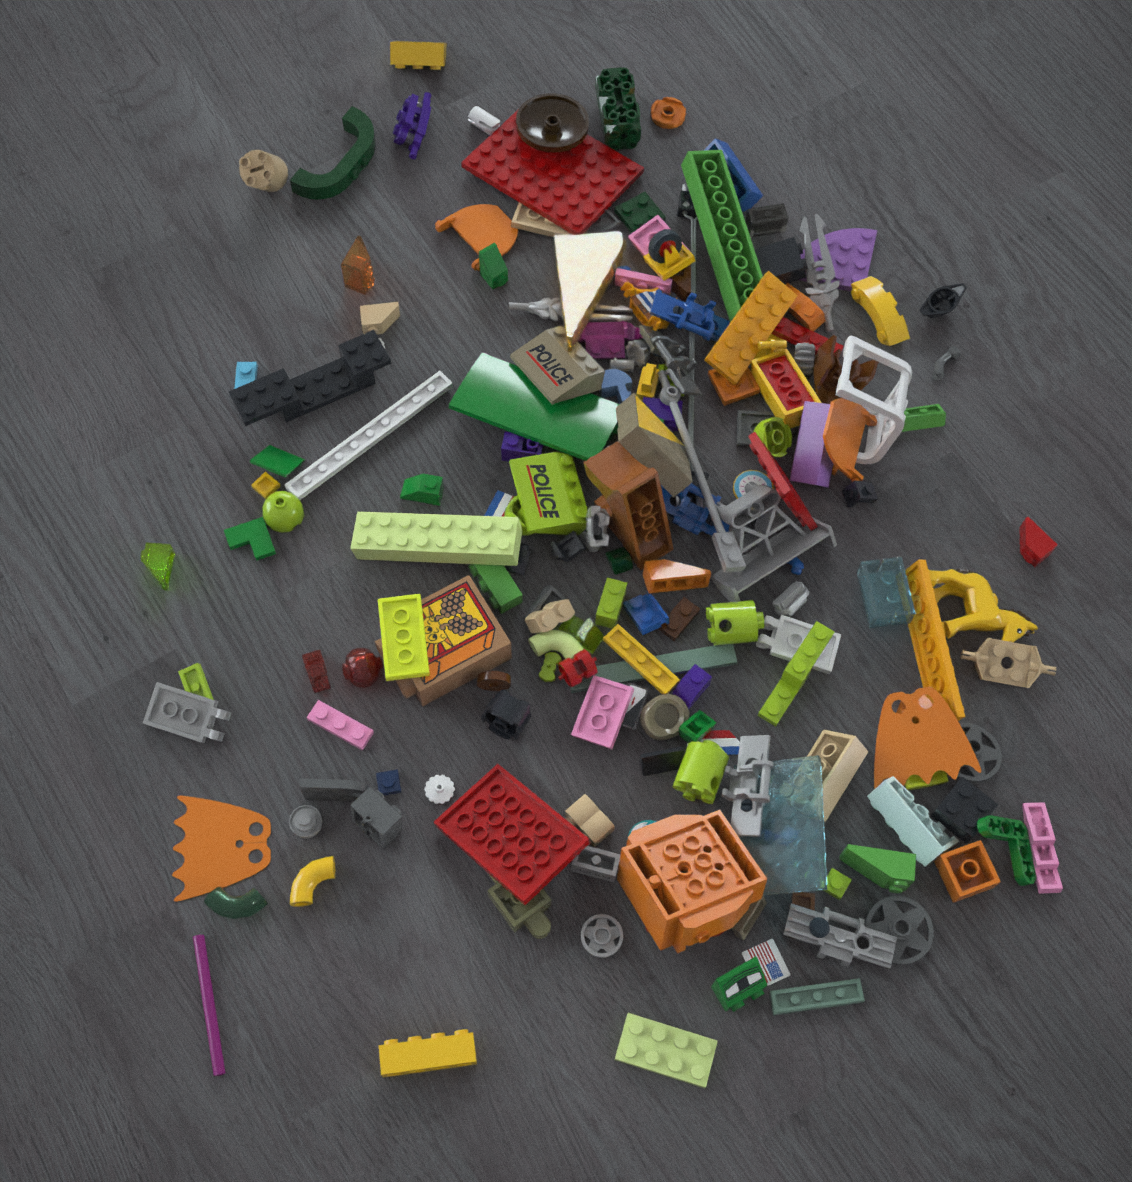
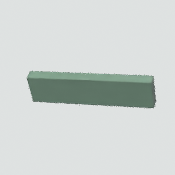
(816, 996)

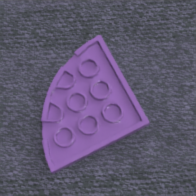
(850, 255)

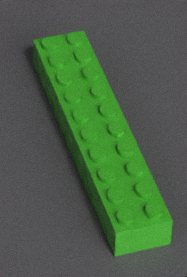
(722, 226)

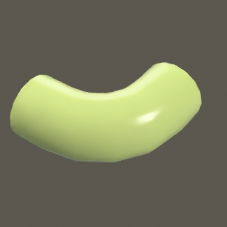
(555, 641)

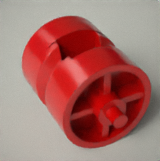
(575, 669)

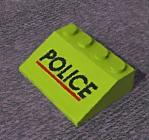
(549, 493)

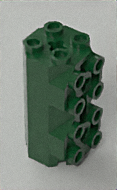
(618, 108)

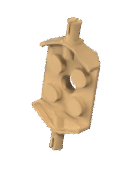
(1025, 662)

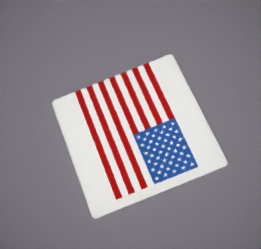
(770, 961)

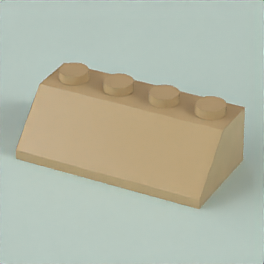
(840, 760)

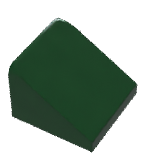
(619, 560)

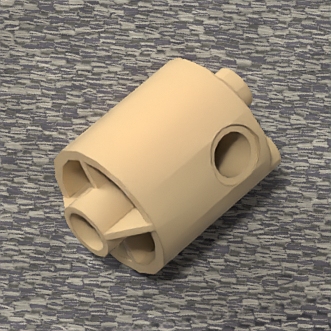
(263, 171)

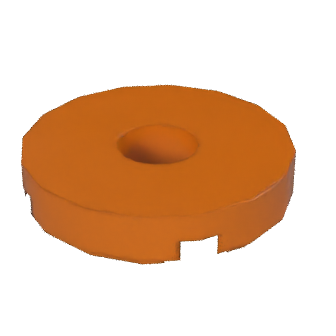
(668, 121)

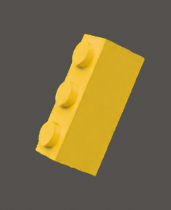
(418, 54)

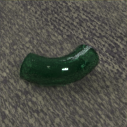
(235, 906)

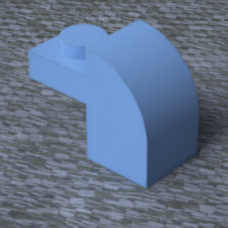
(616, 384)

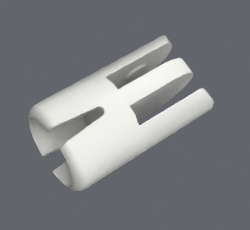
(483, 120)

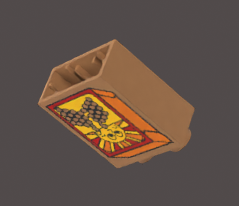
(460, 641)

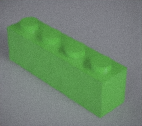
(498, 584)

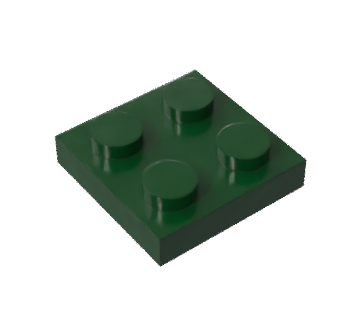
(638, 211)

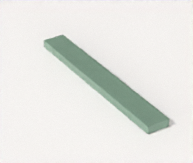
(676, 662)

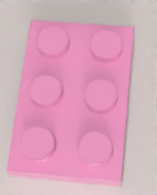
(643, 235)
(602, 712)

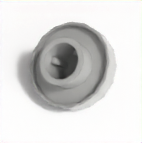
(305, 821)

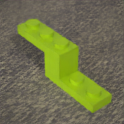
(796, 673)

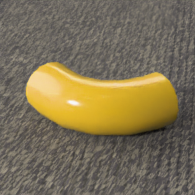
(309, 878)

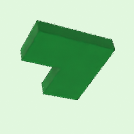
(251, 533)

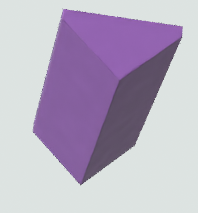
(811, 459)

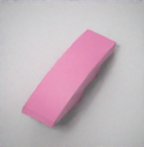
(1042, 847)

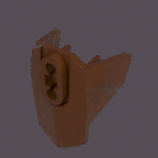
(828, 370)

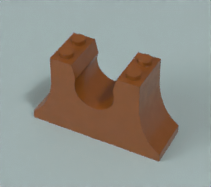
(633, 502)

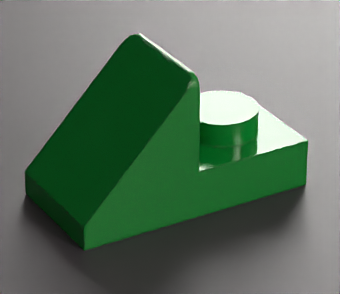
(696, 727)

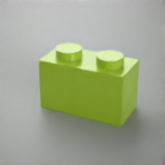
(611, 603)

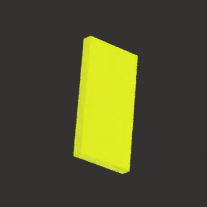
(403, 637)

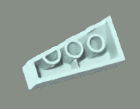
(911, 821)

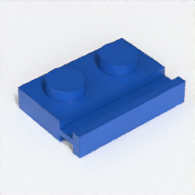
(645, 613)

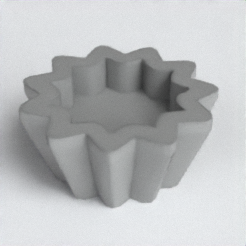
(638, 351)

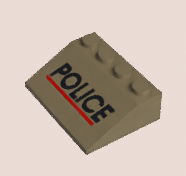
(556, 371)

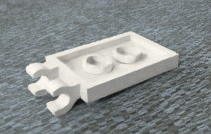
(788, 637)

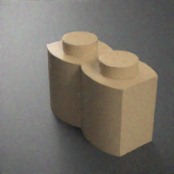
(550, 616)
(589, 820)

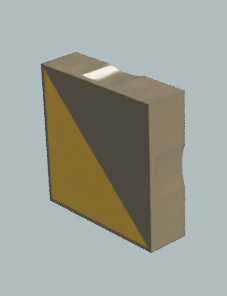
(653, 444)

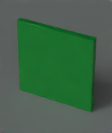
(277, 461)

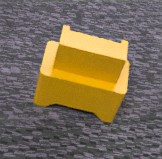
(648, 381)

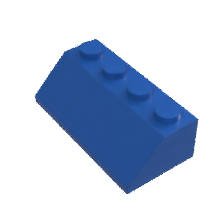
(745, 188)

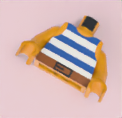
(641, 303)

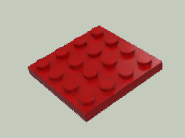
(781, 482)

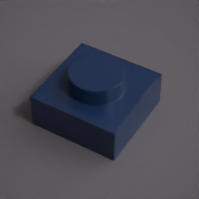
(388, 782)

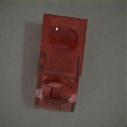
(316, 671)

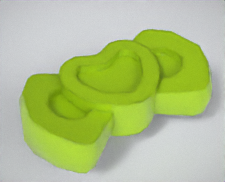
(549, 667)

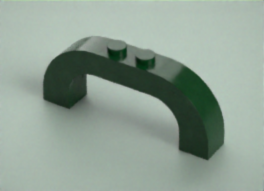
(348, 169)

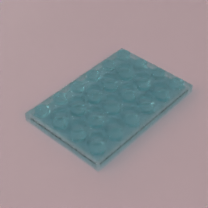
(792, 828)

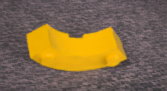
(881, 308)

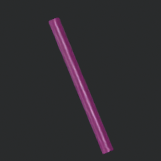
(209, 1005)

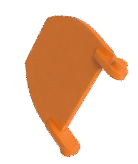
(481, 227)
(844, 434)

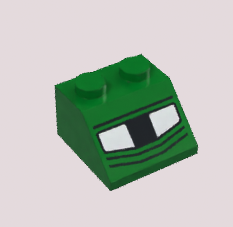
(740, 985)

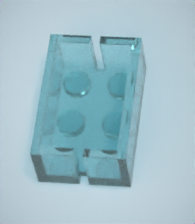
(885, 592)

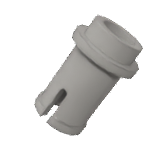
(623, 365)

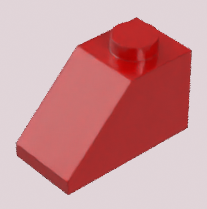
(1034, 542)

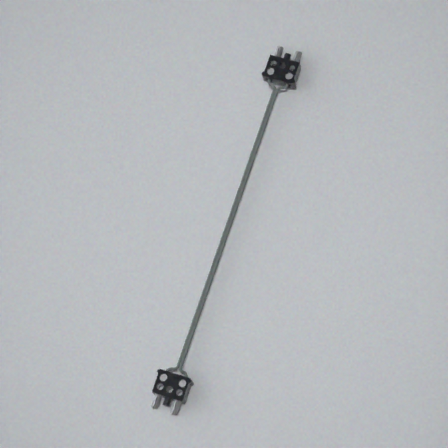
(687, 210)

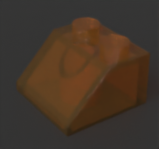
(357, 268)

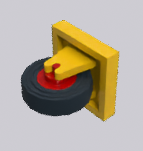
(668, 254)

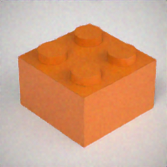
(967, 871)

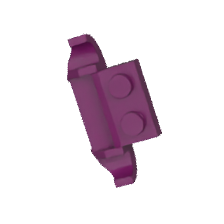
(607, 339)

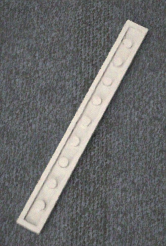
(369, 435)

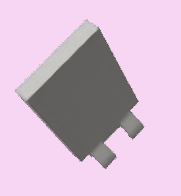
(184, 713)

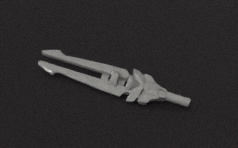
(822, 293)
(552, 309)

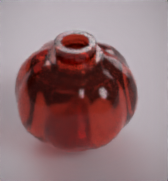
(361, 667)

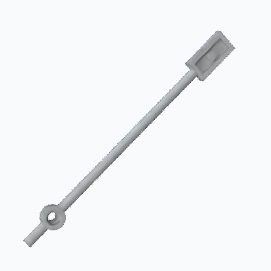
(724, 542)

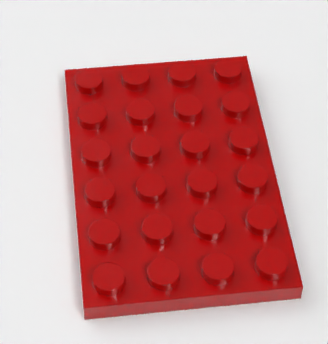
(512, 833)

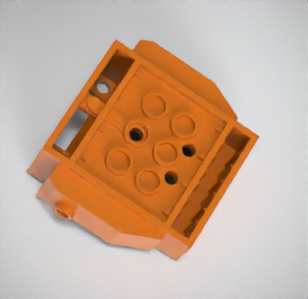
(693, 904)

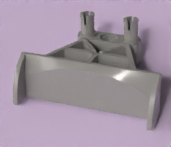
(761, 504)

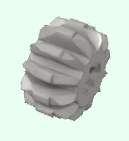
(805, 357)

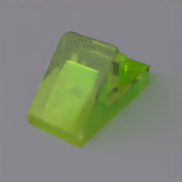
(584, 632)

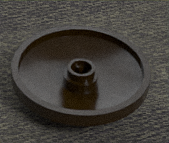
(552, 122)

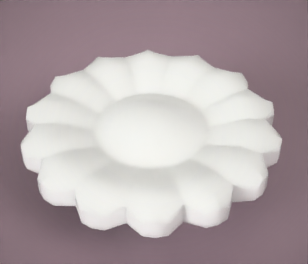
(439, 789)

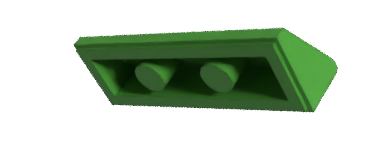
(924, 417)

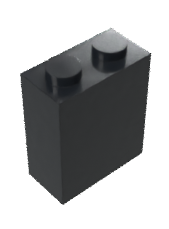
(783, 260)

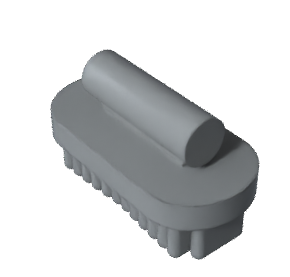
(791, 599)

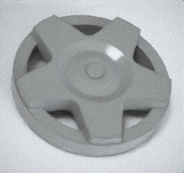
(601, 936)

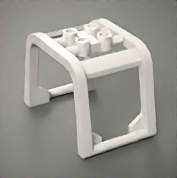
(889, 413)

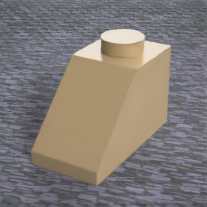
(379, 316)

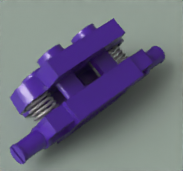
(416, 123)

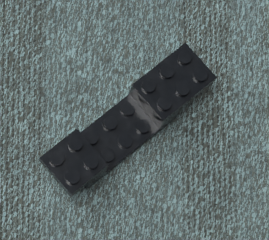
(314, 388)

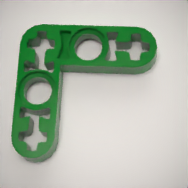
(1018, 841)

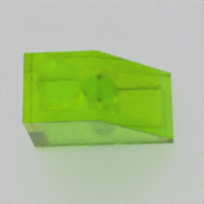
(159, 562)

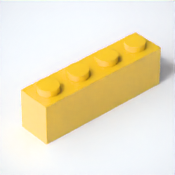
(427, 1054)

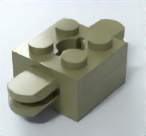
(518, 914)

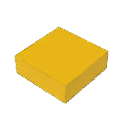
(266, 485)

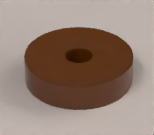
(493, 680)

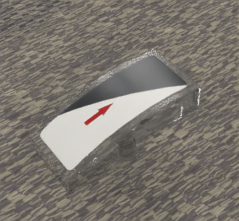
(635, 706)

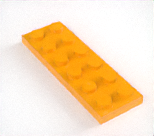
(751, 324)

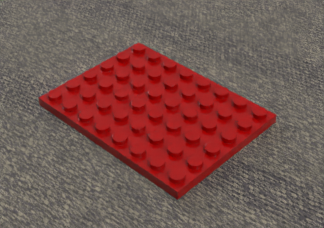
(563, 186)

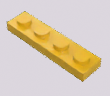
(641, 659)

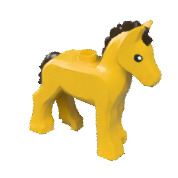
(979, 605)

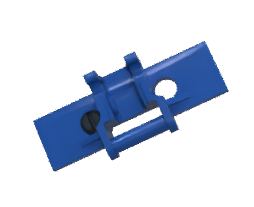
(689, 315)
(689, 514)

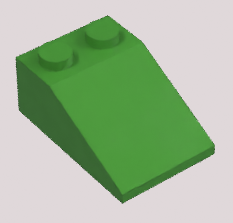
(883, 867)

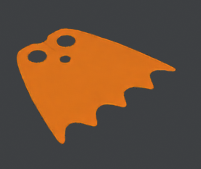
(921, 747)
(210, 846)

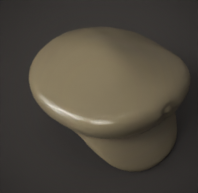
(663, 716)

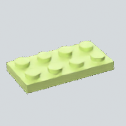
(666, 1050)

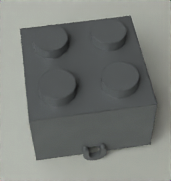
(377, 817)

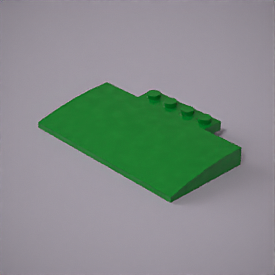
(509, 400)

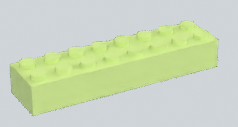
(437, 538)

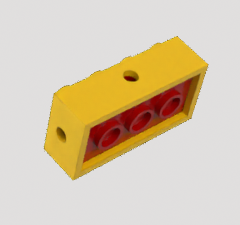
(783, 386)

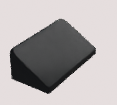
(661, 761)

